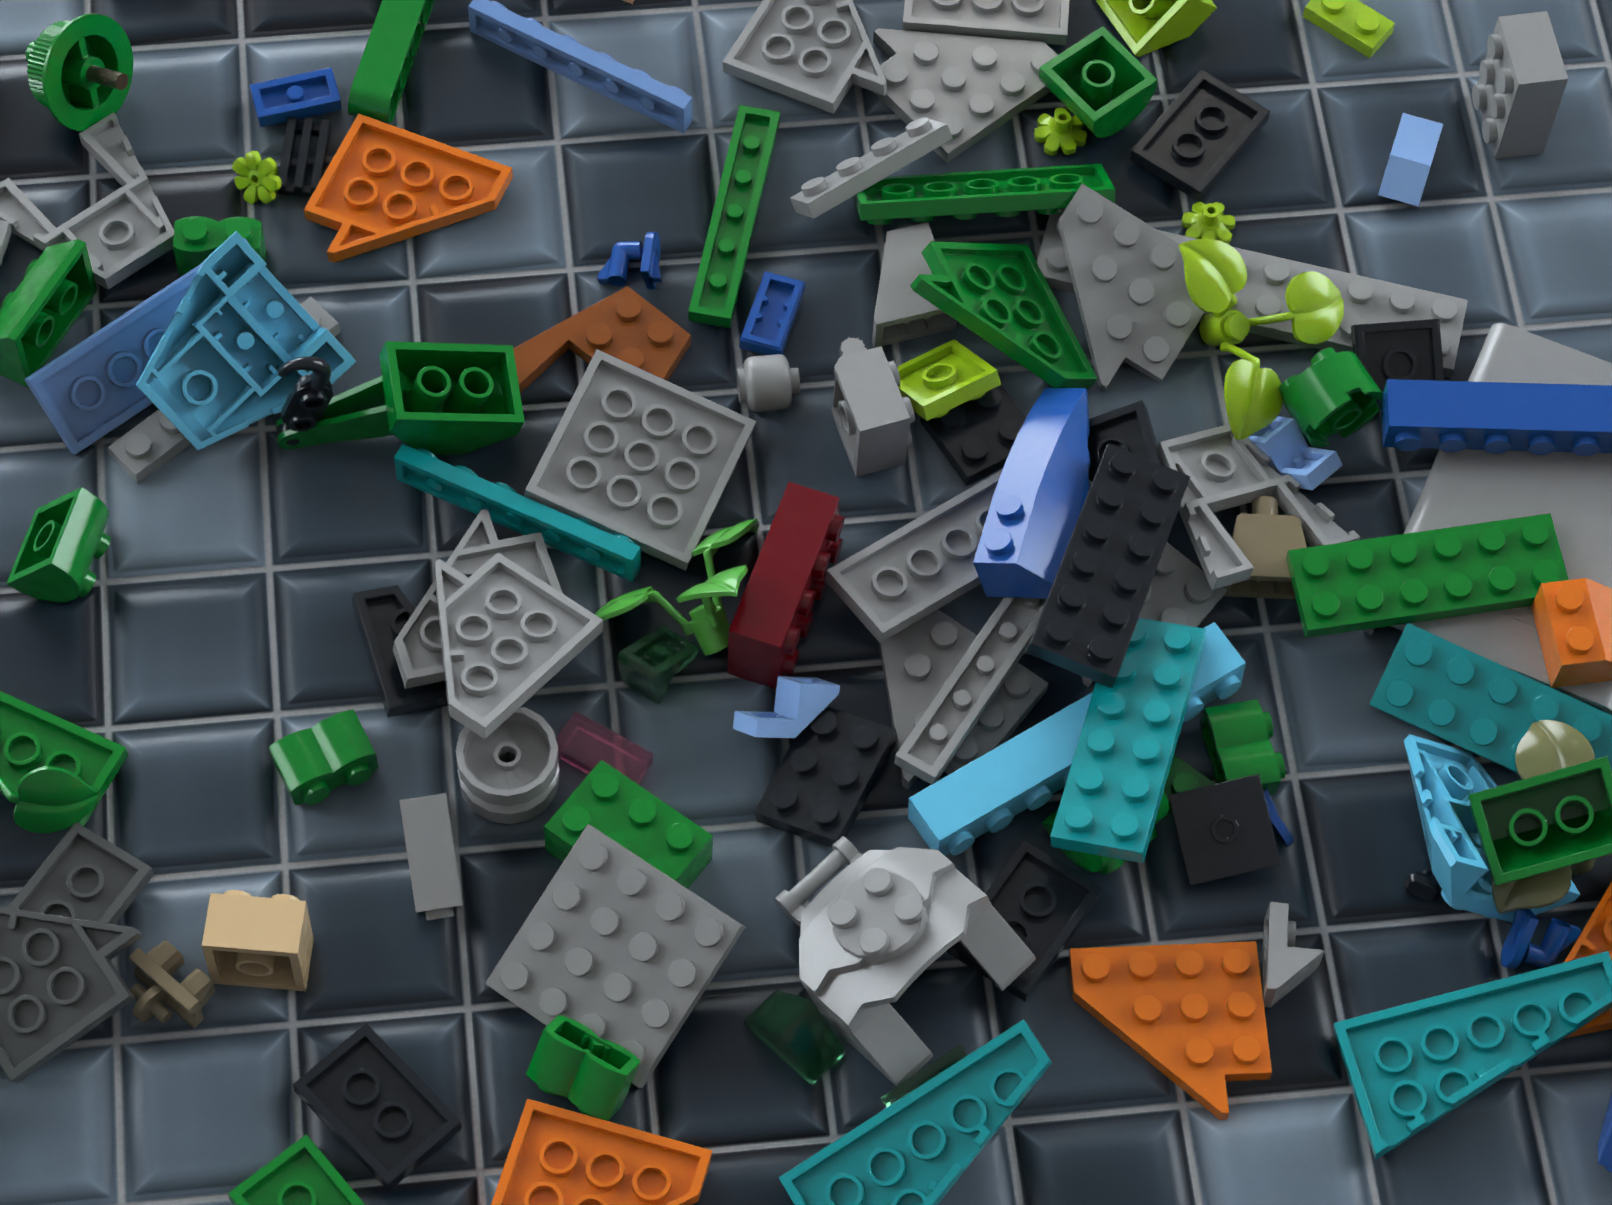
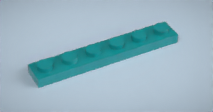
(506, 507)

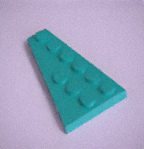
(1443, 1050)
(927, 1137)

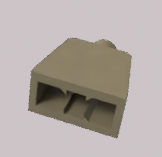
(1265, 543)

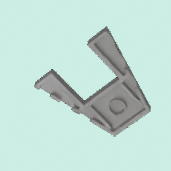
(120, 230)
(1229, 475)

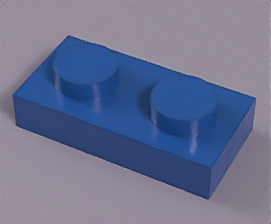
(295, 96)

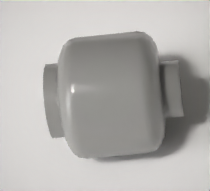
(767, 383)

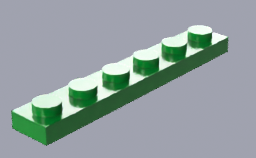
(734, 217)

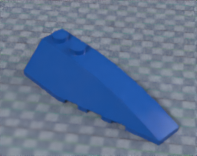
(1037, 498)

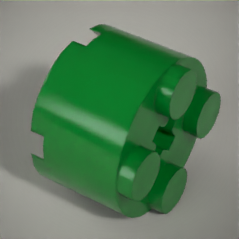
(1331, 396)

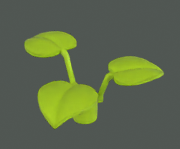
(1212, 278)

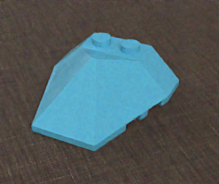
(226, 346)
(1441, 785)

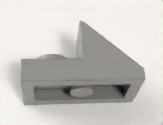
(1282, 962)

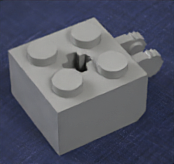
(870, 408)

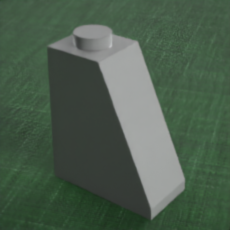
(898, 309)
(431, 855)

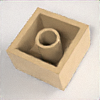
(258, 940)

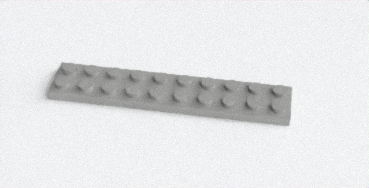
(1264, 294)

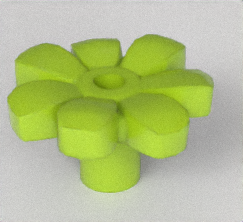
(1060, 132)
(257, 177)
(1208, 222)

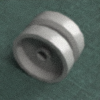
(510, 771)

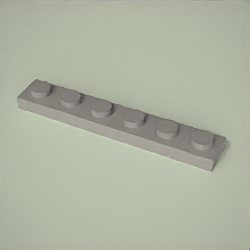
(158, 440)
(970, 688)

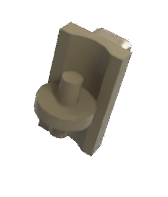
(155, 973)

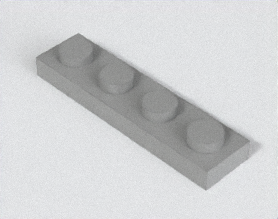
(860, 173)

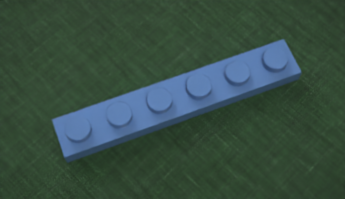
(581, 64)

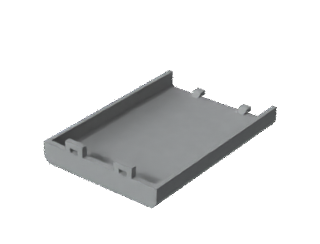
(1515, 484)

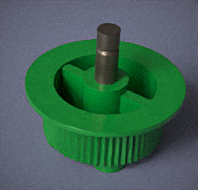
(81, 69)

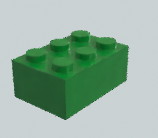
(634, 821)

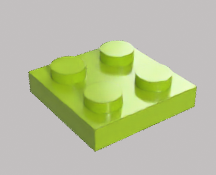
(945, 379)

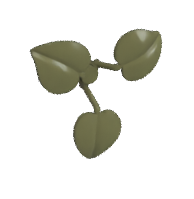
(1544, 749)

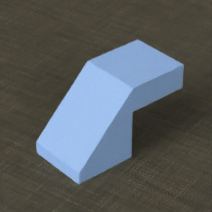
(1410, 159)
(1292, 455)
(795, 707)

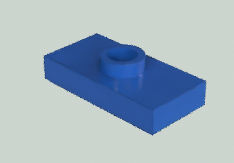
(772, 314)

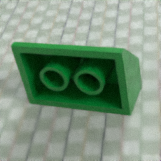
(44, 308)
(1545, 821)

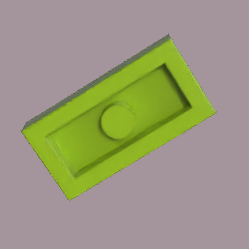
(1351, 23)

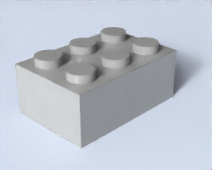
(1520, 85)

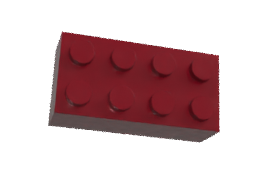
(785, 585)

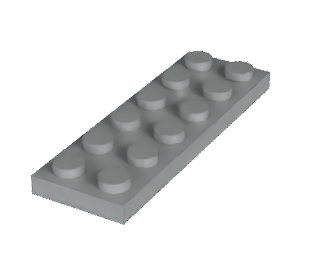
(916, 565)

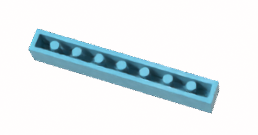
(1038, 762)

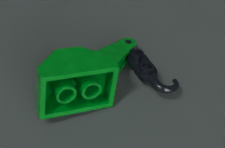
(428, 397)

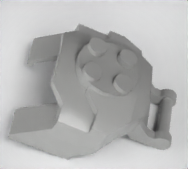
(880, 932)

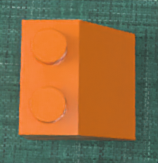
(1575, 631)

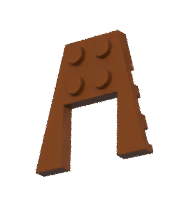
(617, 325)

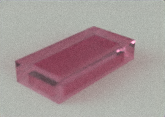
(587, 742)

